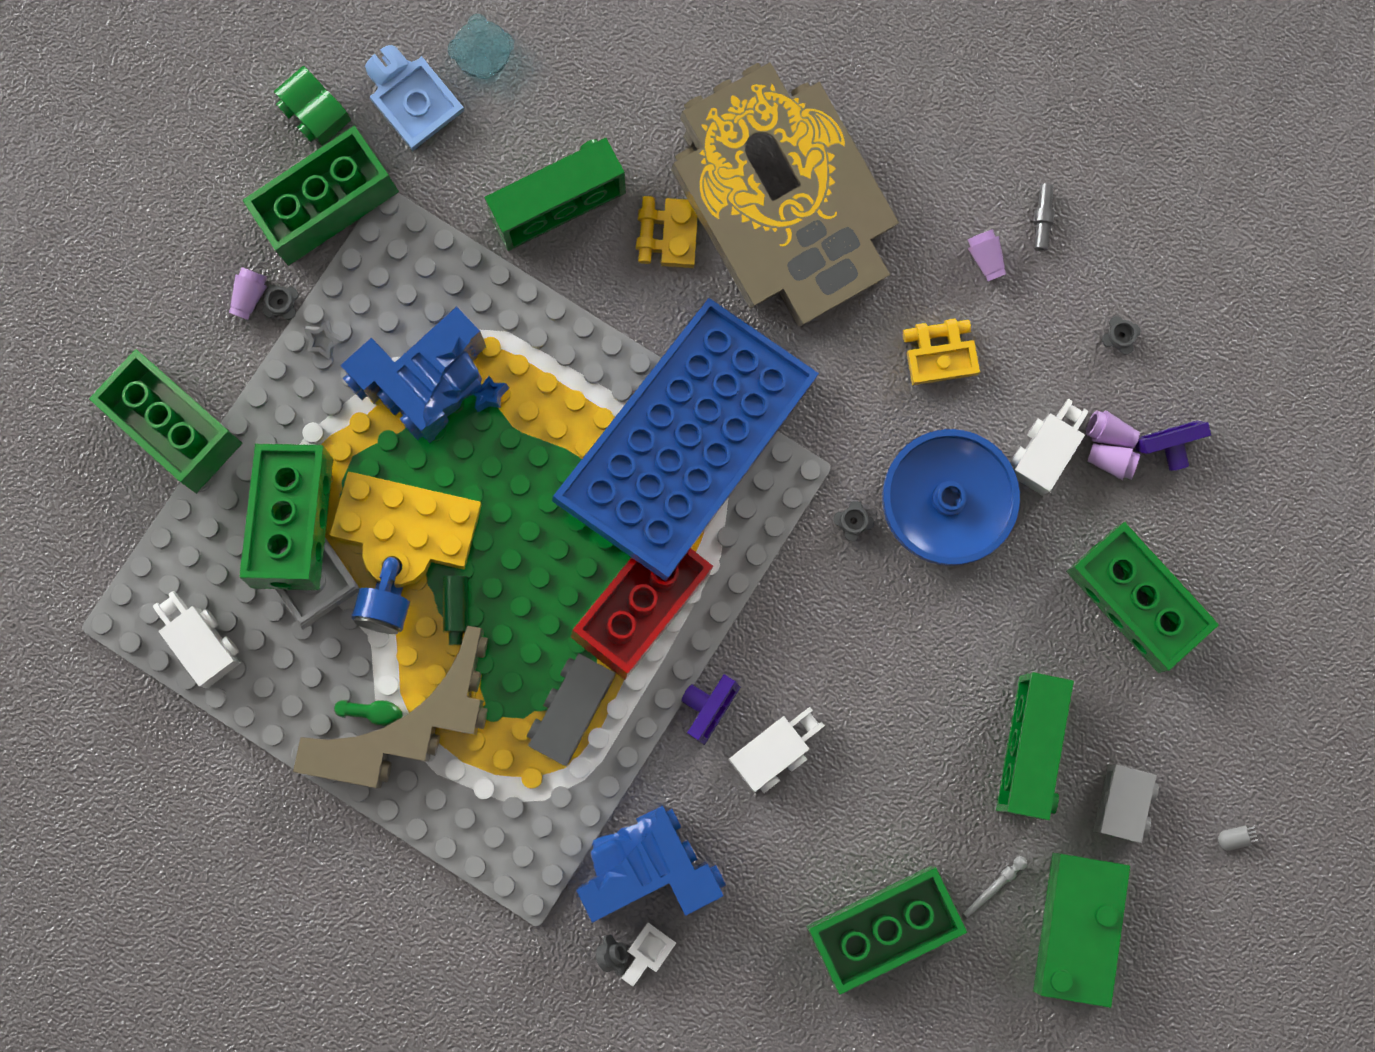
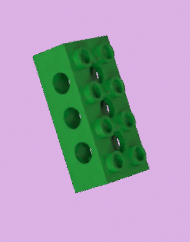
(302, 531)
(1164, 596)

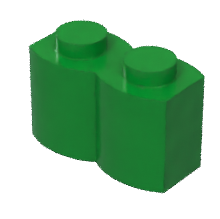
(312, 106)

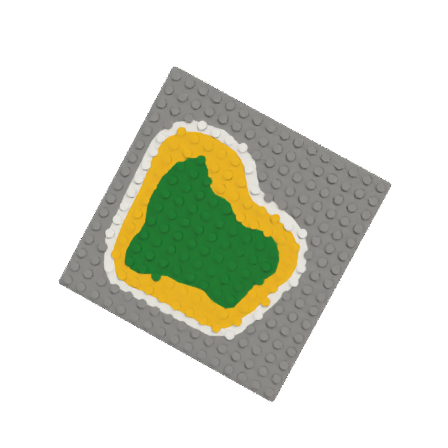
(533, 570)

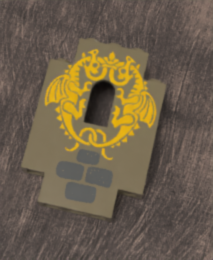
(811, 240)

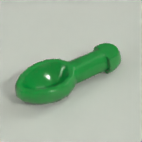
(378, 712)

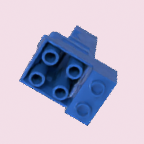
(426, 379)
(644, 860)

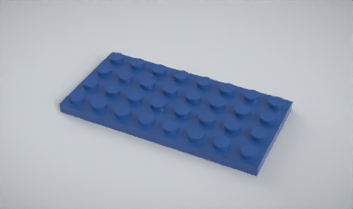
(685, 439)

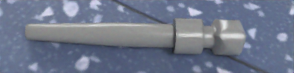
(1008, 874)

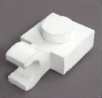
(650, 950)

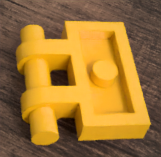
(678, 232)
(942, 361)

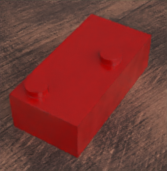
(637, 611)

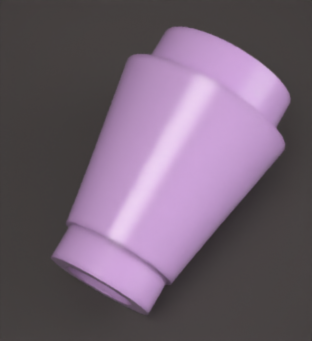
(988, 254)
(247, 292)
(1111, 430)
(1115, 460)

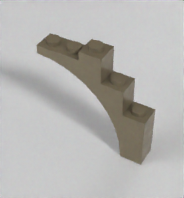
(449, 707)

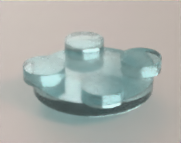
(481, 47)

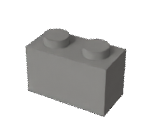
(1126, 803)

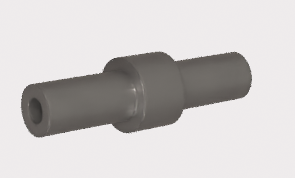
(1044, 217)

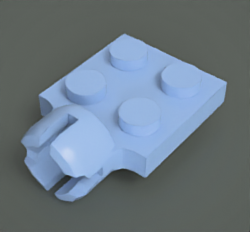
(411, 96)

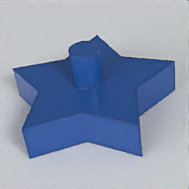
(490, 394)

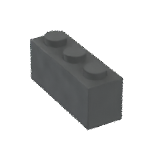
(570, 709)

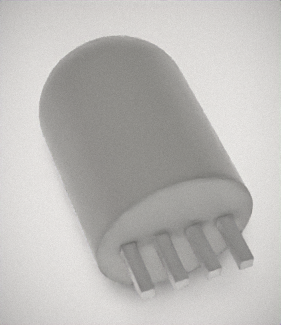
(1236, 838)

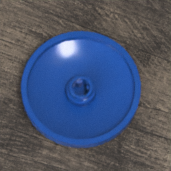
(951, 497)

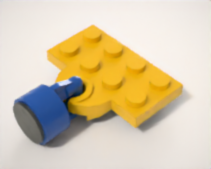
(400, 537)

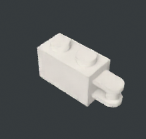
(1049, 449)
(196, 641)
(774, 751)

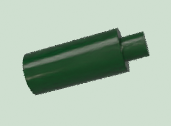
(455, 607)

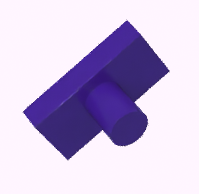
(1173, 441)
(710, 707)

